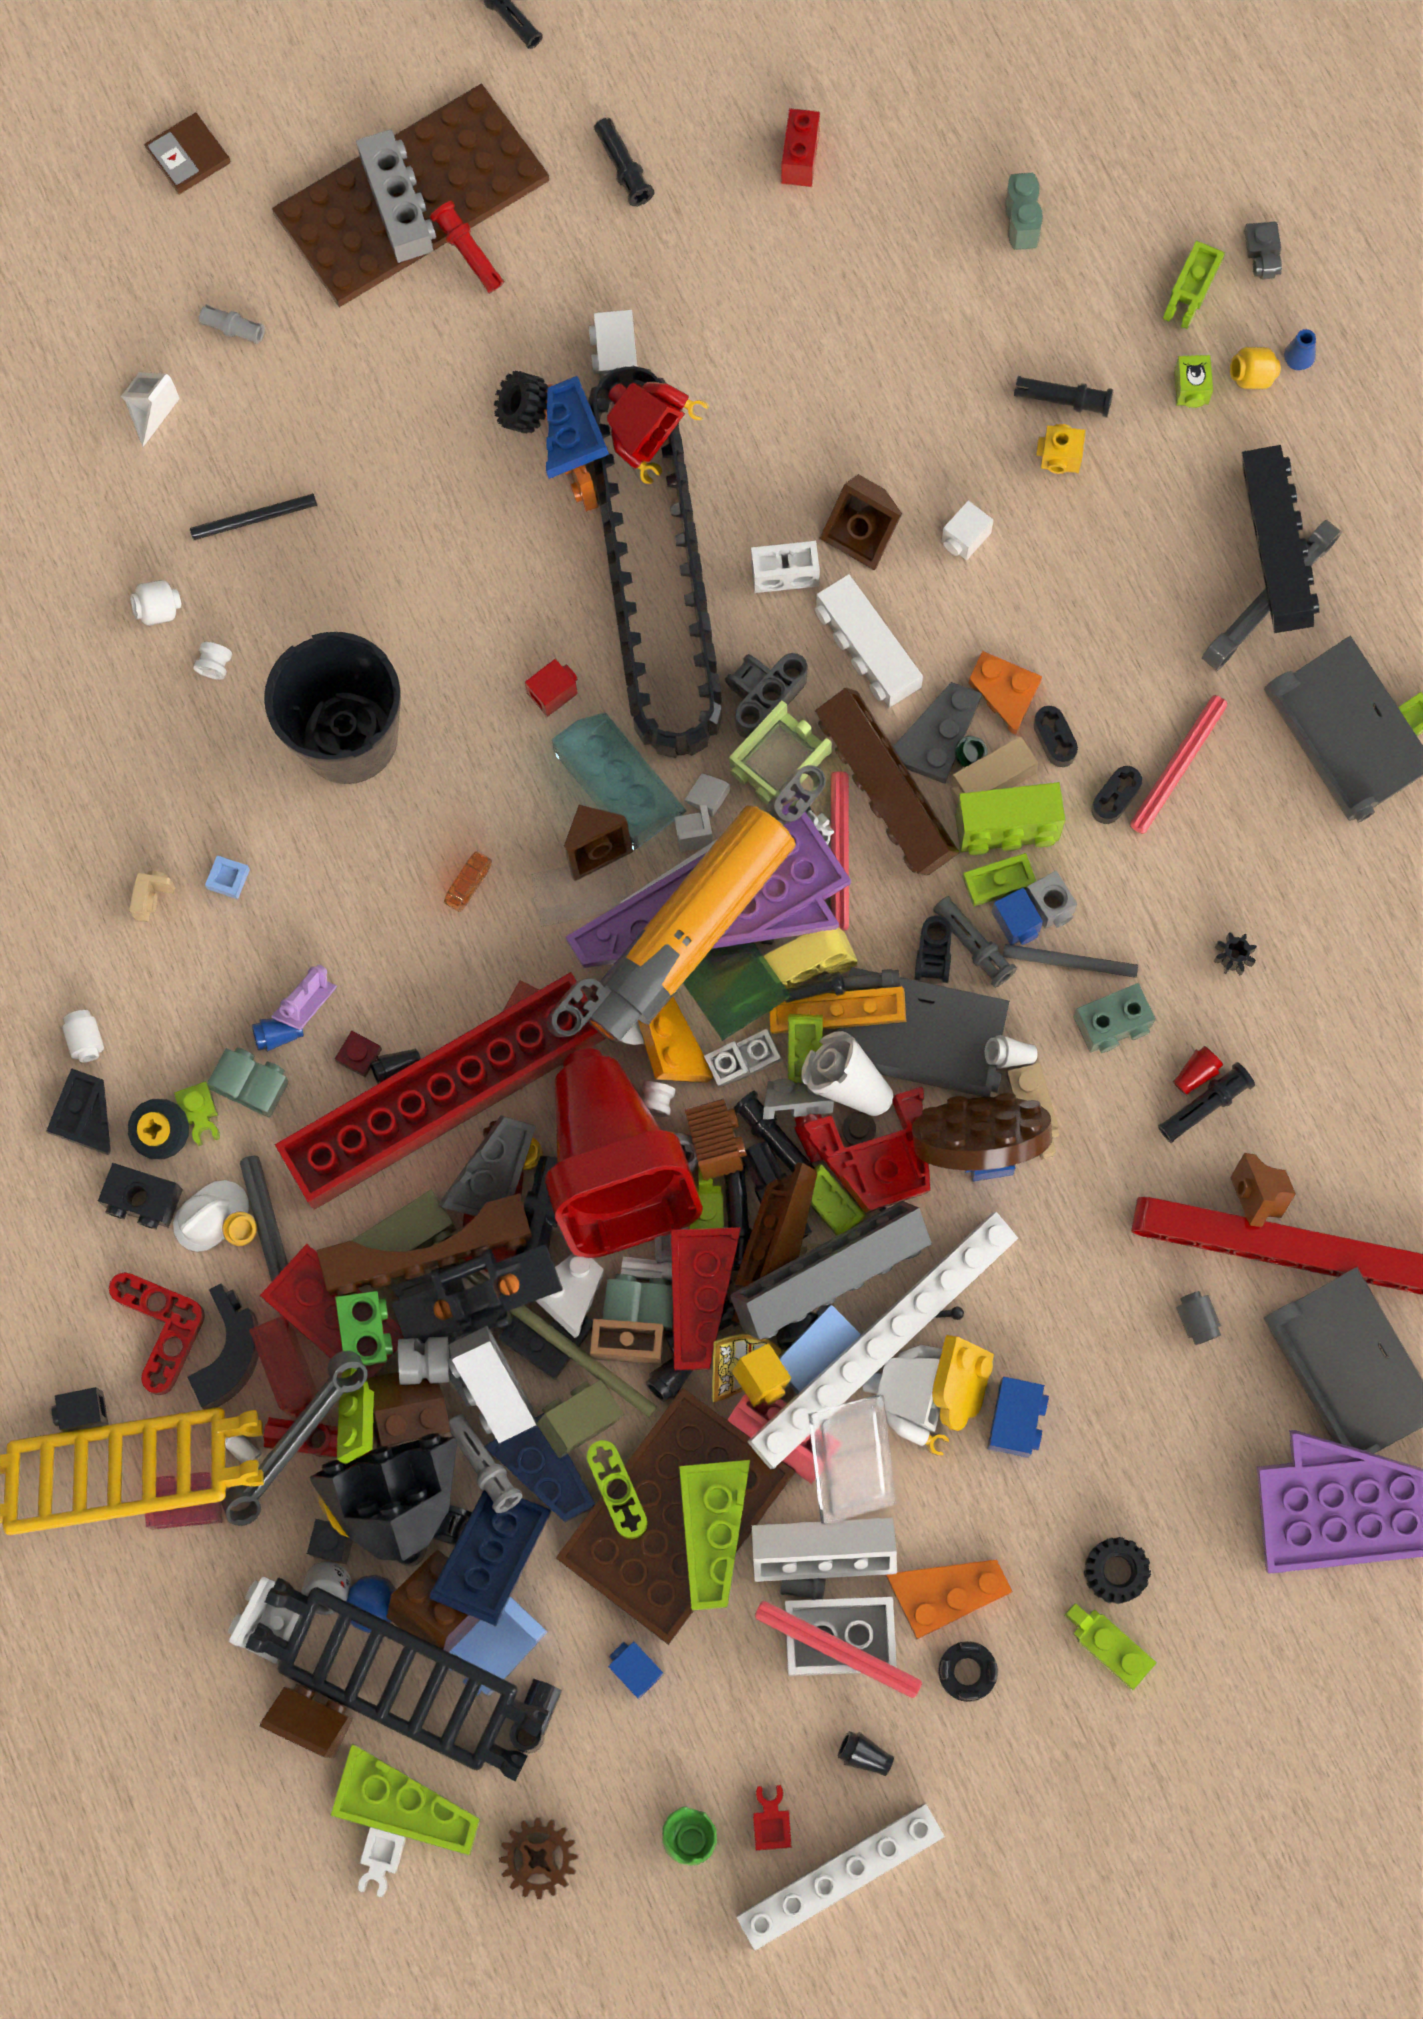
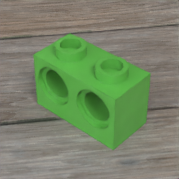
(352, 1330)

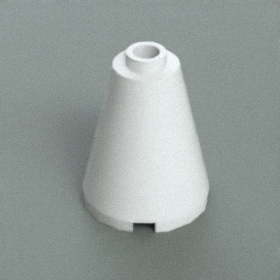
(846, 1075)

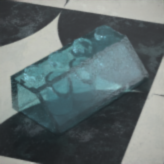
(617, 776)

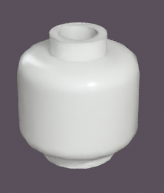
(155, 602)

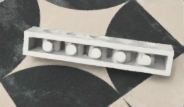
(840, 1876)

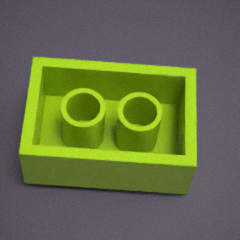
(1010, 818)

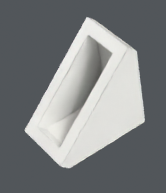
(149, 402)

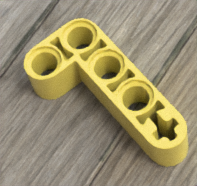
(812, 955)

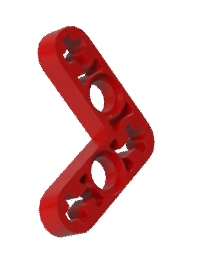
(172, 1328)

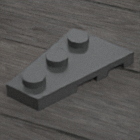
(932, 739)

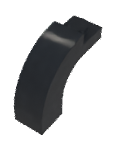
(239, 1357)

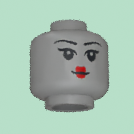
(330, 1578)

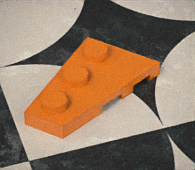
(947, 1593)

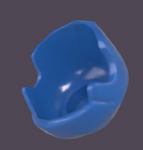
(372, 1595)

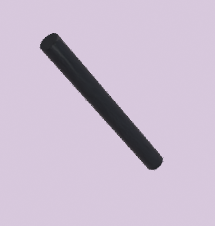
(253, 516)

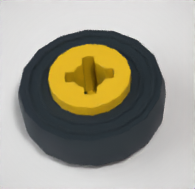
(171, 1129)

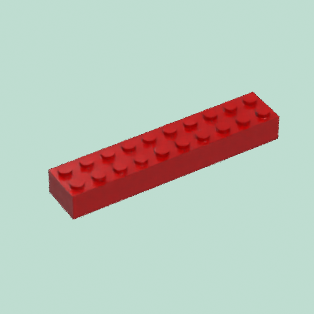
(433, 1095)

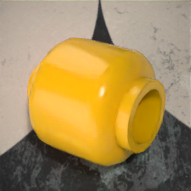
(1254, 368)

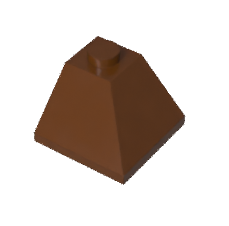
(862, 521)

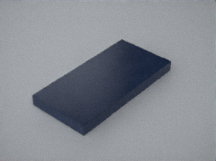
(490, 1558)

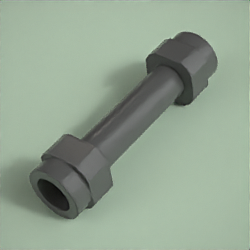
(887, 979)

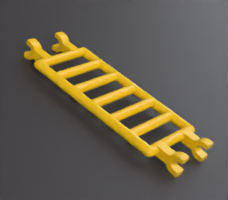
(221, 1477)

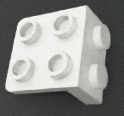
(279, 1620)

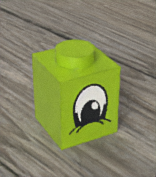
(1193, 380)

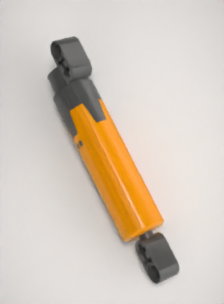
(691, 917)

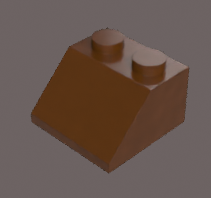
(406, 1411)
(307, 1721)

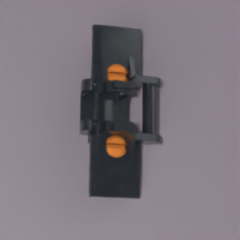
(511, 1285)

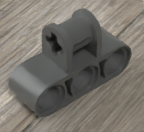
(754, 680)

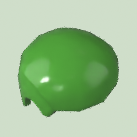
(689, 1836)

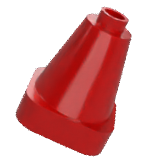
(615, 1167)

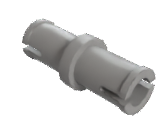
(231, 324)

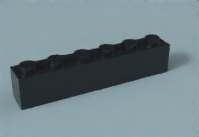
(1278, 539)

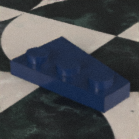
(540, 1470)

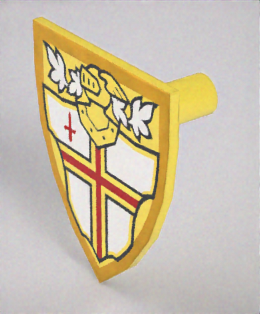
(725, 1357)

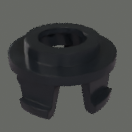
(987, 1665)

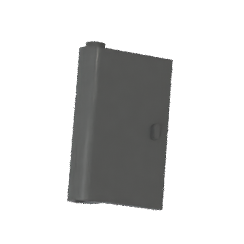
(1335, 722)
(939, 1041)
(1337, 1357)

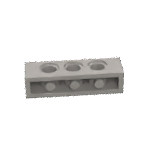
(406, 239)

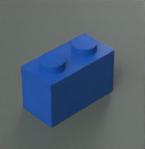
(1017, 1417)

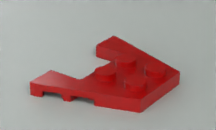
(881, 1168)

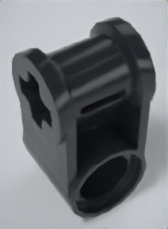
(934, 956)

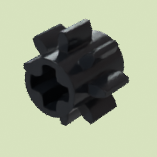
(1228, 961)

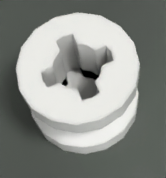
(212, 660)
(657, 1098)

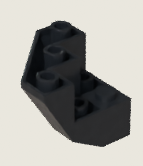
(392, 1495)

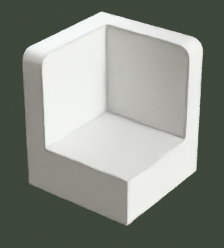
(694, 830)

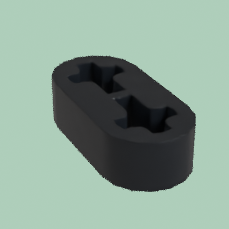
(1062, 733)
(1110, 790)

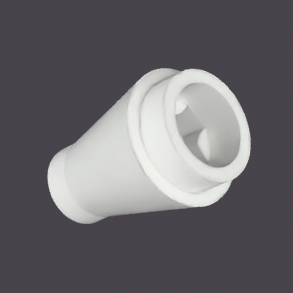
(1008, 1052)

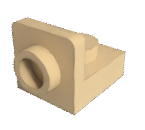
(143, 896)

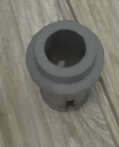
(804, 1588)

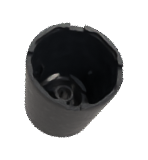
(334, 686)

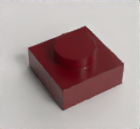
(358, 1053)

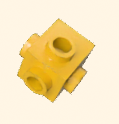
(1061, 448)

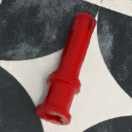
(459, 235)

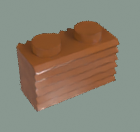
(715, 1140)

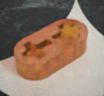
(468, 881)

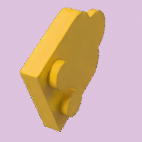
(961, 1381)

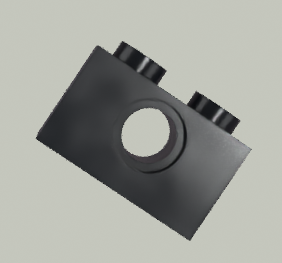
(125, 1182)

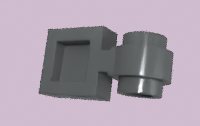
(1265, 248)

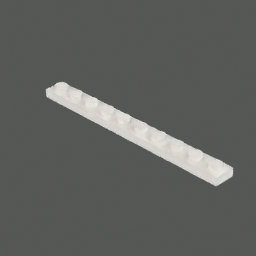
(884, 1338)

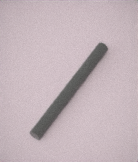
(1070, 960)

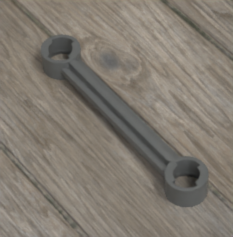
(1227, 643)
(296, 1436)

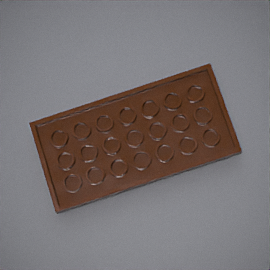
(457, 155)

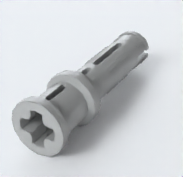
(490, 1475)

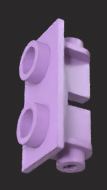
(305, 999)

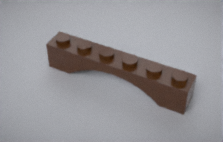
(353, 1265)

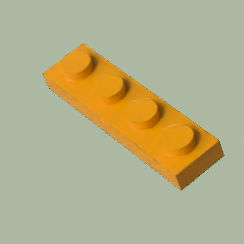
(845, 1010)

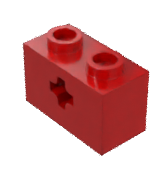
(800, 147)

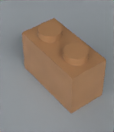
(627, 1341)

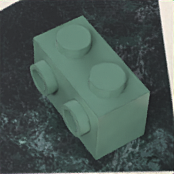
(1114, 1019)

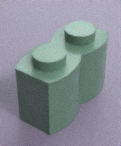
(1023, 211)
(248, 1081)
(639, 1301)

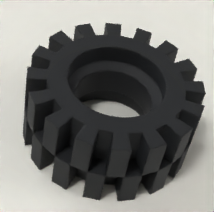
(521, 402)
(1133, 1555)

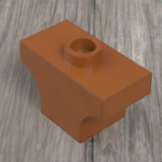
(1261, 1189)

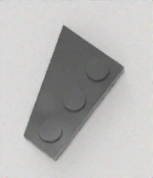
(492, 1169)

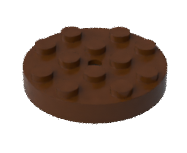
(982, 1132)

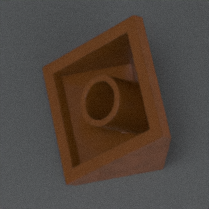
(596, 840)

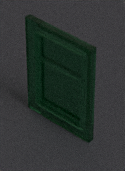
(735, 987)

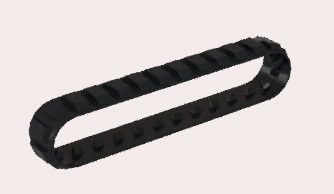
(667, 742)

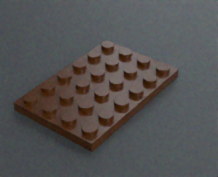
(651, 1572)

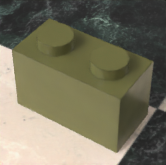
(579, 1417)

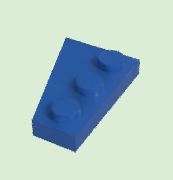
(572, 429)

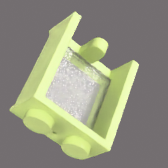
(776, 751)

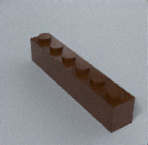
(886, 782)

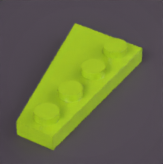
(712, 1520)
(395, 1803)

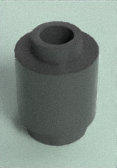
(1199, 1317)

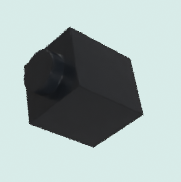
(80, 1410)
(328, 1543)

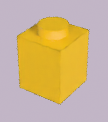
(762, 1375)

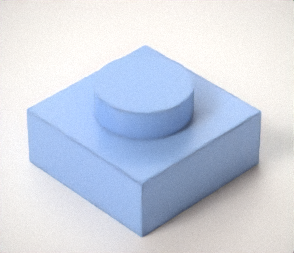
(227, 877)

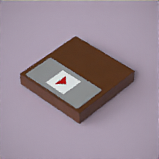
(187, 153)

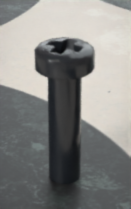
(833, 984)

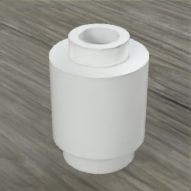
(82, 1036)

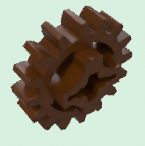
(527, 1870)

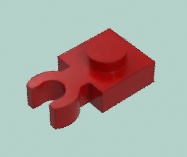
(771, 1825)

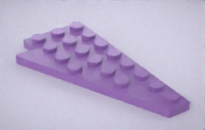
(784, 907)
(1338, 1507)

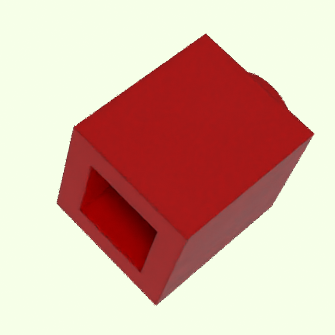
(552, 687)

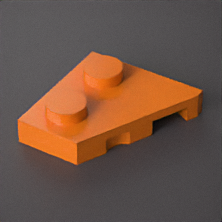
(1005, 688)

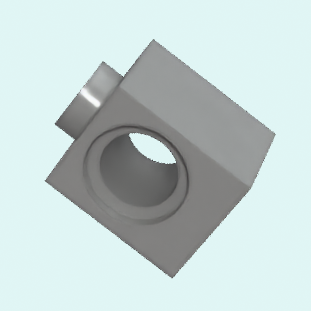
(1052, 886)

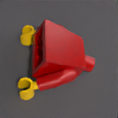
(644, 420)

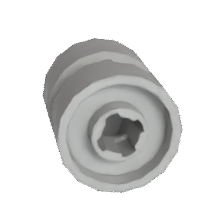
(423, 1360)

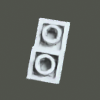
(743, 1058)

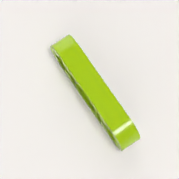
(597, 1468)

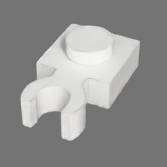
(382, 1854)

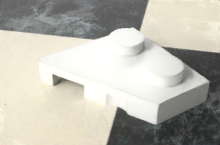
(579, 1280)

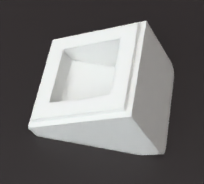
(708, 791)

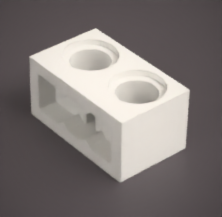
(785, 566)

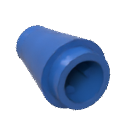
(1301, 350)
(273, 1034)

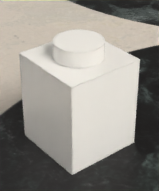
(966, 531)

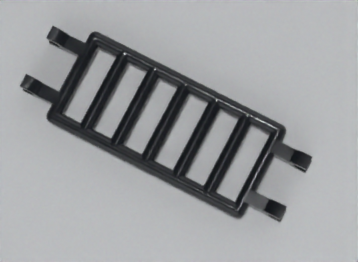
(529, 1717)

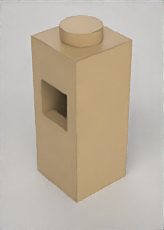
(996, 770)

